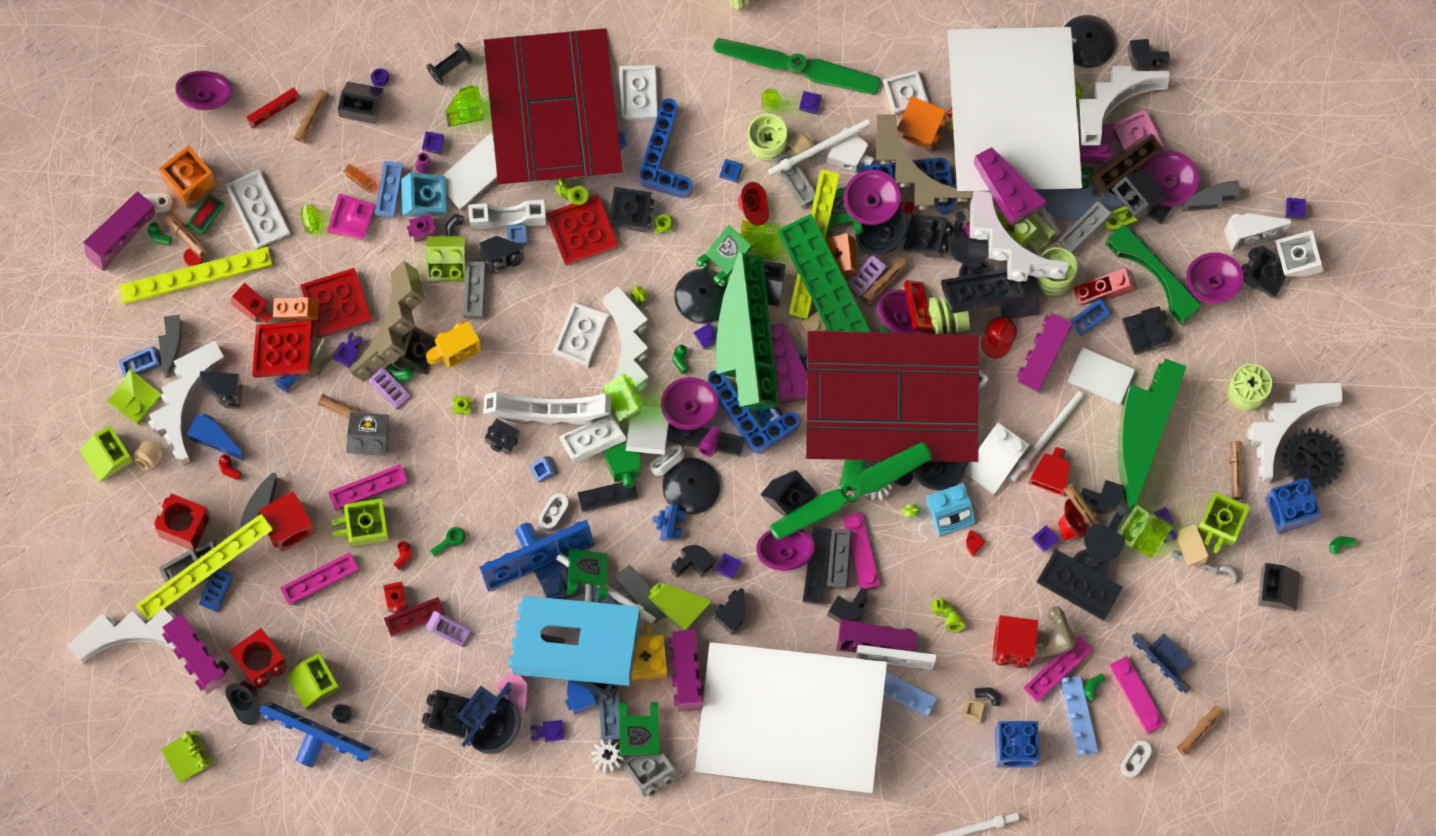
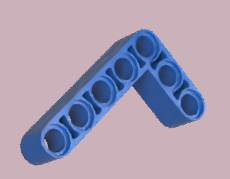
(658, 152)
(929, 165)
(747, 418)

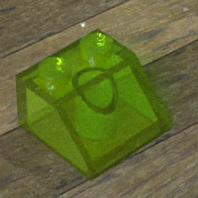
(465, 107)

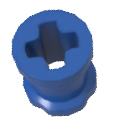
(286, 382)

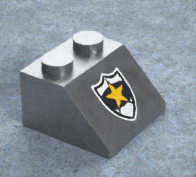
(367, 434)

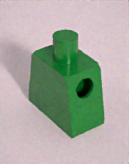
(623, 464)

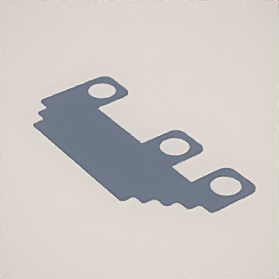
(1075, 203)

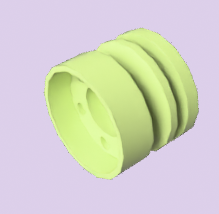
(767, 127)
(1059, 286)
(942, 317)
(1241, 392)

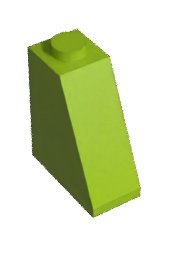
(677, 604)

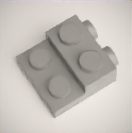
(649, 772)

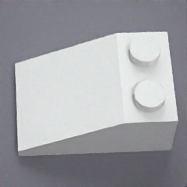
(1253, 229)
(996, 458)

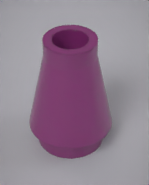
(424, 163)
(710, 442)

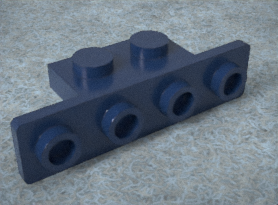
(1167, 656)
(478, 708)

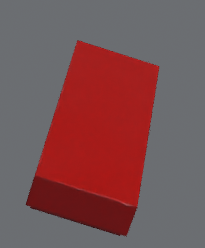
(272, 107)
(918, 306)

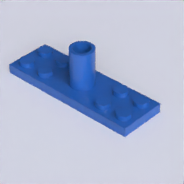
(534, 553)
(315, 736)

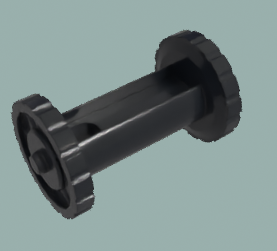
(449, 63)

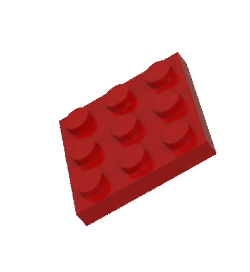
(581, 230)
(340, 302)
(282, 349)

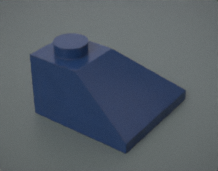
(554, 581)

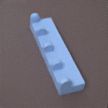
(908, 695)
(1079, 716)

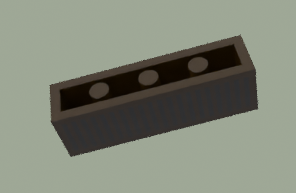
(1124, 163)

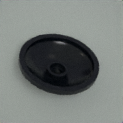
(1092, 51)
(874, 239)
(692, 304)
(946, 476)
(696, 497)
(493, 740)

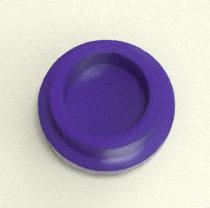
(380, 77)

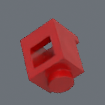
(395, 589)

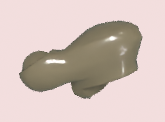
(1060, 638)

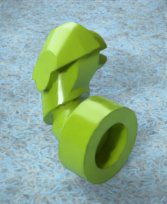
(577, 195)
(943, 608)

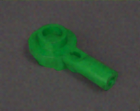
(454, 537)

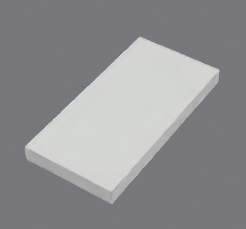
(471, 174)
(258, 209)
(896, 657)

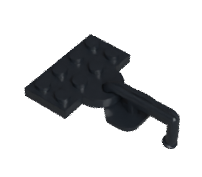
(977, 281)
(1087, 583)

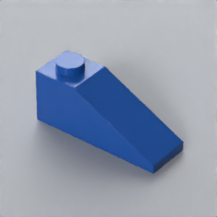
(209, 433)
(579, 698)

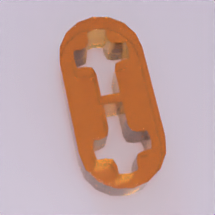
(359, 178)

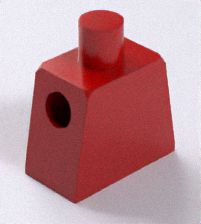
(246, 298)
(1052, 472)

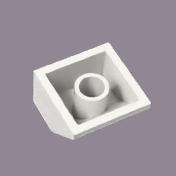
(1299, 255)

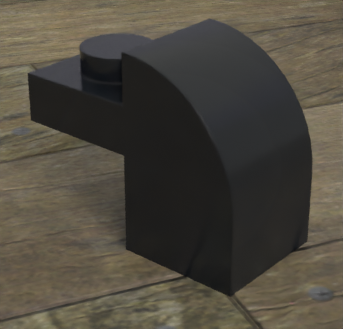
(1141, 57)
(1106, 499)
(693, 556)
(849, 611)

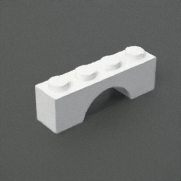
(490, 217)

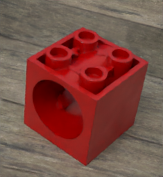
(288, 521)
(191, 536)
(258, 641)
(1014, 641)

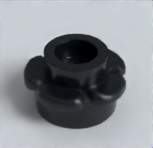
(341, 708)

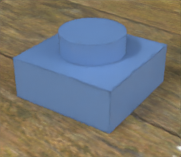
(517, 234)

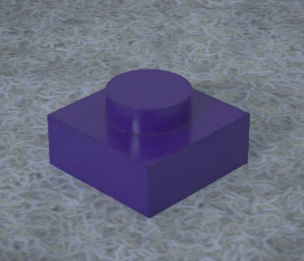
(810, 102)
(433, 142)
(1295, 208)
(706, 336)
(1045, 538)
(728, 566)

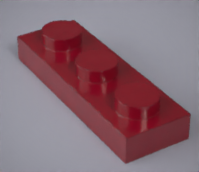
(413, 617)

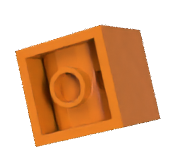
(922, 123)
(187, 176)

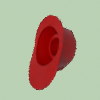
(754, 203)
(998, 337)
(1071, 522)

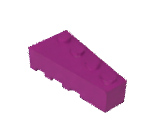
(1100, 153)
(1008, 188)
(118, 230)
(1045, 352)
(789, 368)
(857, 633)
(194, 654)
(686, 670)

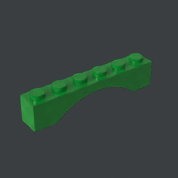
(1128, 246)

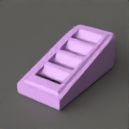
(867, 266)
(393, 383)
(441, 619)

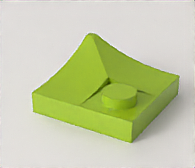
(134, 397)

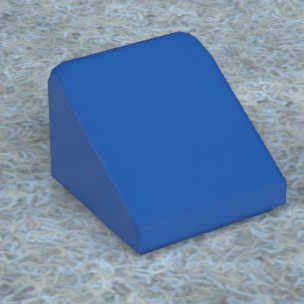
(769, 415)
(544, 468)

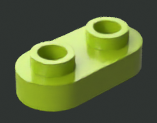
(1120, 217)

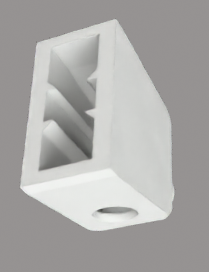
(850, 153)

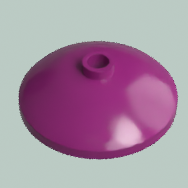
(203, 90)
(1178, 169)
(868, 186)
(1216, 269)
(895, 312)
(685, 394)
(787, 552)

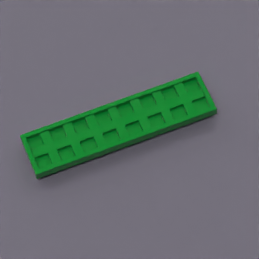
(822, 276)

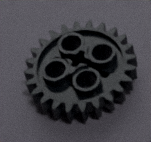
(1323, 445)

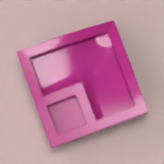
(350, 217)

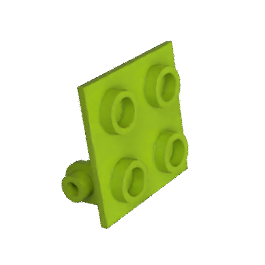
(187, 756)

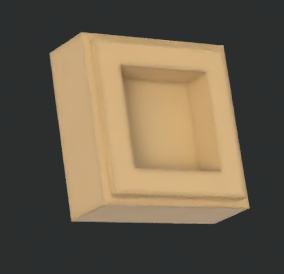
(973, 710)

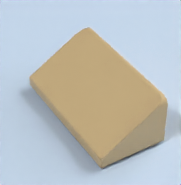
(1192, 545)

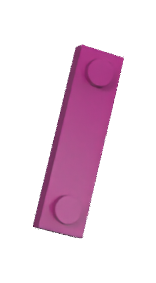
(368, 487)
(861, 552)
(319, 578)
(1057, 670)
(1137, 694)

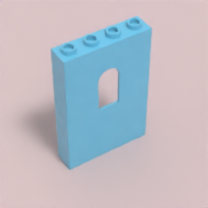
(604, 644)

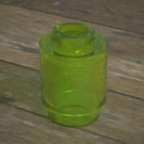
(770, 100)
(310, 219)

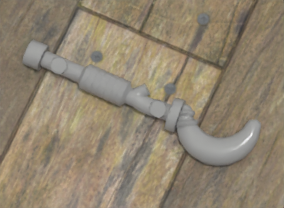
(1216, 569)

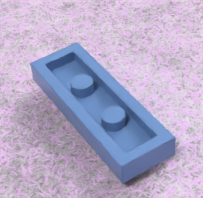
(389, 189)

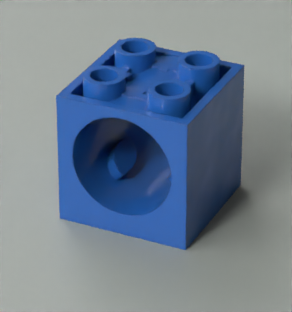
(1292, 505)
(1016, 744)

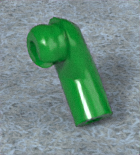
(156, 235)
(678, 358)
(400, 375)
(1339, 542)
(1091, 686)

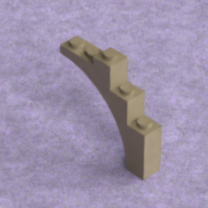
(906, 172)
(388, 343)

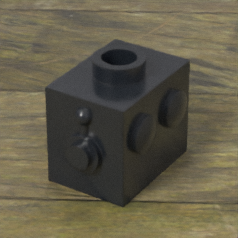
(502, 436)

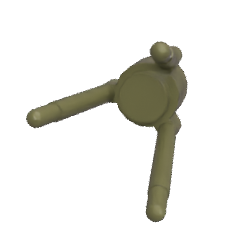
(314, 369)

